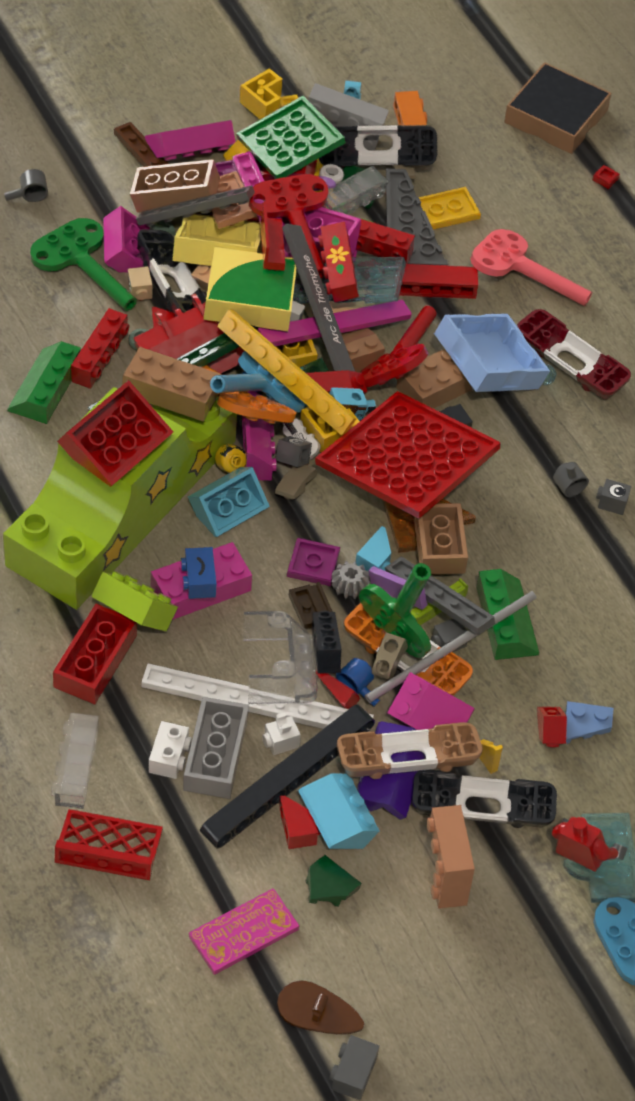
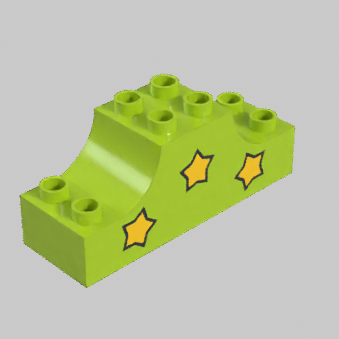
(89, 527)

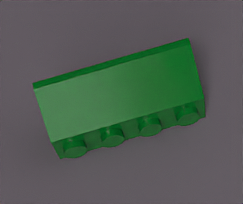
(45, 383)
(514, 634)

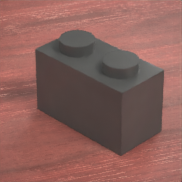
(354, 1068)

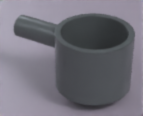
(32, 188)
(570, 479)

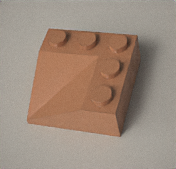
(454, 856)

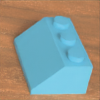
(229, 500)
(339, 812)

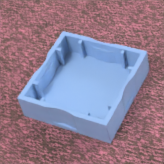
(491, 352)

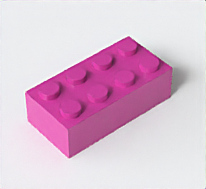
(232, 580)

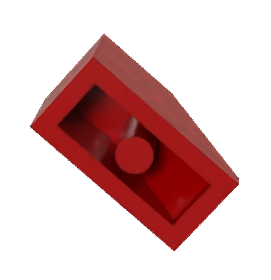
(552, 725)
(297, 824)

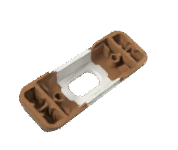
(443, 746)

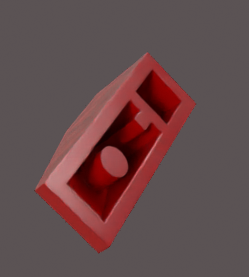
(339, 379)

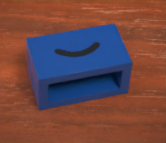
(200, 572)

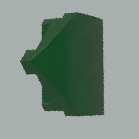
(330, 882)

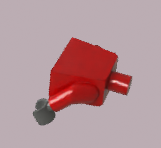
(584, 843)

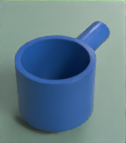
(357, 676)

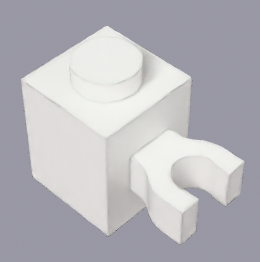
(281, 734)

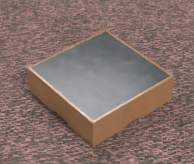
(557, 107)

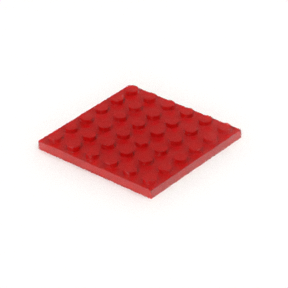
(408, 454)

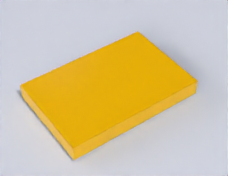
(450, 208)

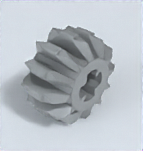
(349, 579)

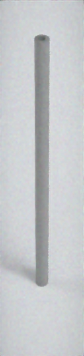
(446, 649)

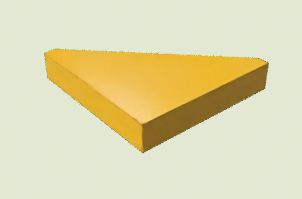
(490, 755)

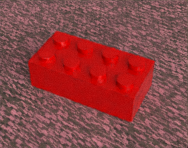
(94, 654)

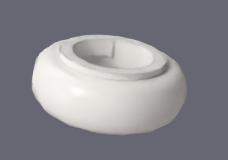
(332, 169)

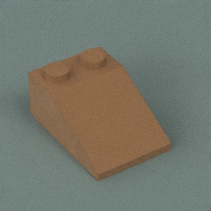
(362, 347)

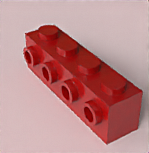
(384, 241)
(99, 348)

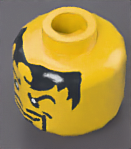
(230, 457)

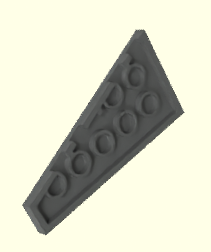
(407, 215)

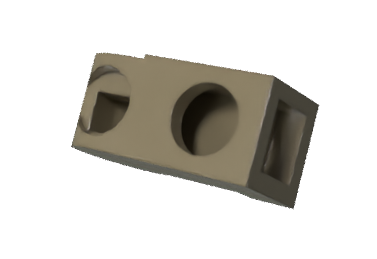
(389, 656)

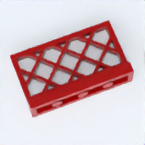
(105, 858)

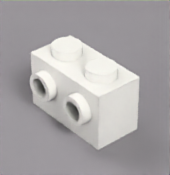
(169, 750)

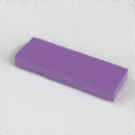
(393, 584)

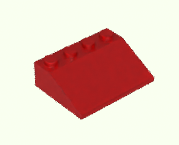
(116, 435)

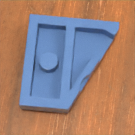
(587, 720)

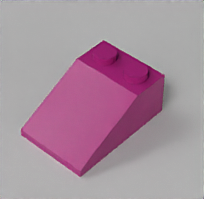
(426, 705)

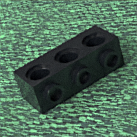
(326, 642)

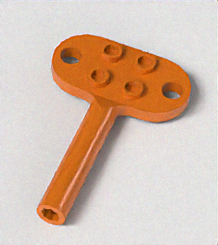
(254, 407)

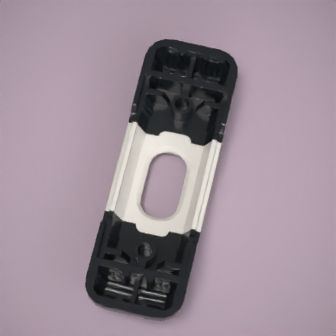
(410, 146)
(157, 255)
(521, 800)

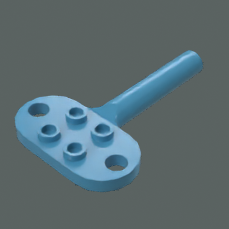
(256, 380)
(618, 935)

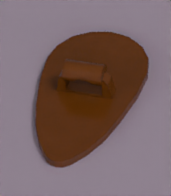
(317, 1009)

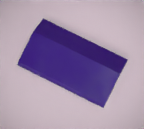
(395, 789)

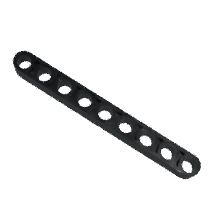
(283, 778)

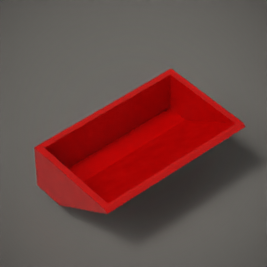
(185, 334)

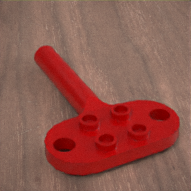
(291, 199)
(406, 353)

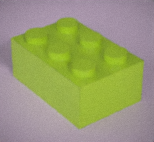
(135, 600)

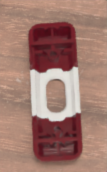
(550, 336)

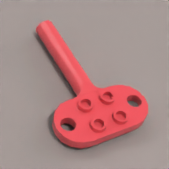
(506, 251)

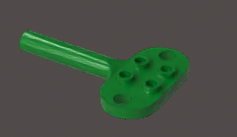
(72, 246)
(395, 614)

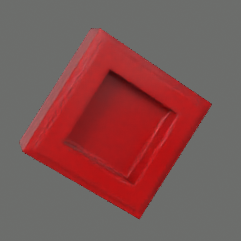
(606, 177)

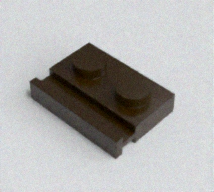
(308, 600)

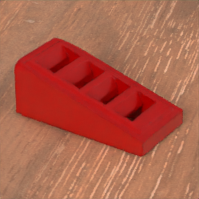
(344, 694)

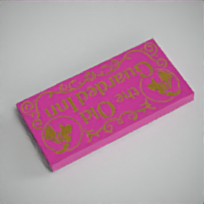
(243, 931)

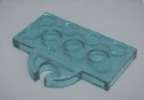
(616, 876)

